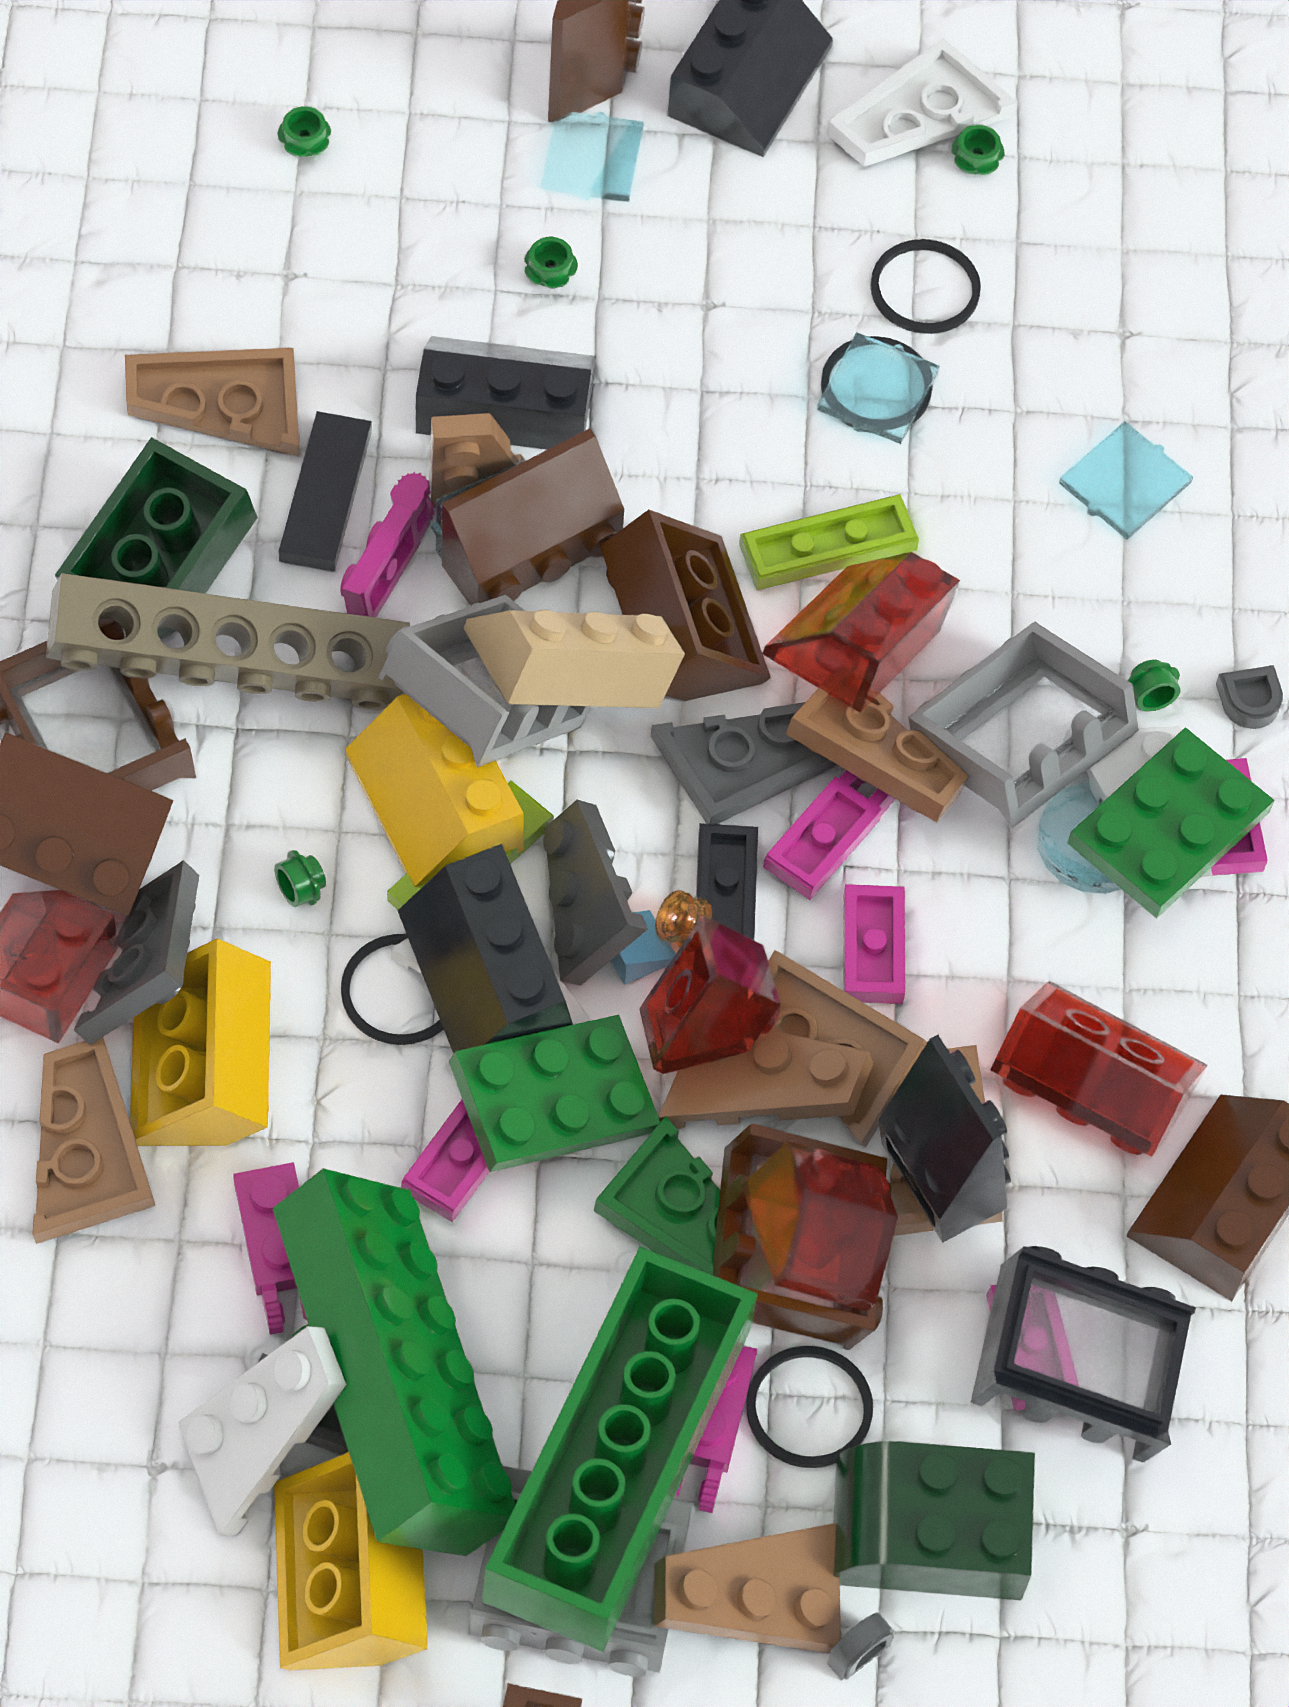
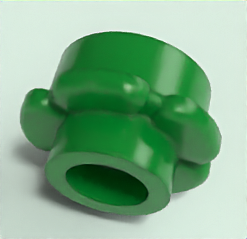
(300, 122)
(979, 140)
(554, 252)
(1154, 685)
(300, 879)

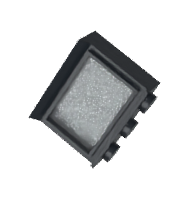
(1084, 1348)

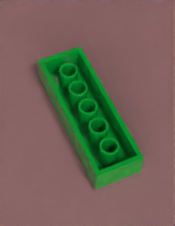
(409, 1389)
(619, 1449)

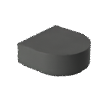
(1251, 696)
(860, 1646)

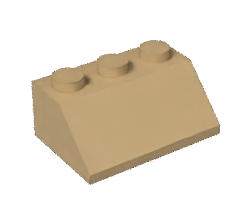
(577, 657)

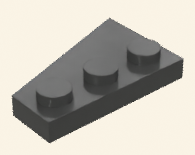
(737, 760)
(586, 894)
(152, 954)

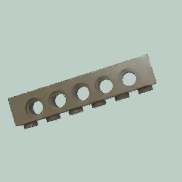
(199, 619)

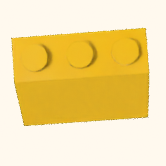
(431, 791)
(205, 1053)
(337, 1587)

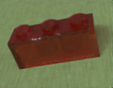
(866, 626)
(1097, 1069)

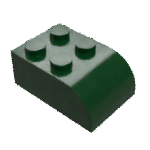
(164, 525)
(934, 1519)

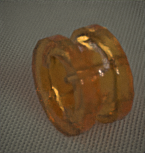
(679, 916)

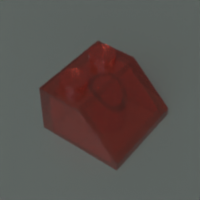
(51, 958)
(709, 999)
(823, 1223)

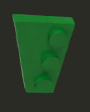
(665, 1200)

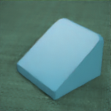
(644, 954)

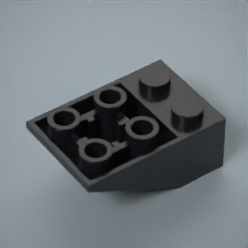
(947, 1142)

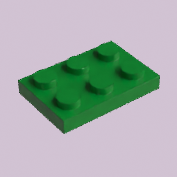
(1170, 822)
(554, 1092)

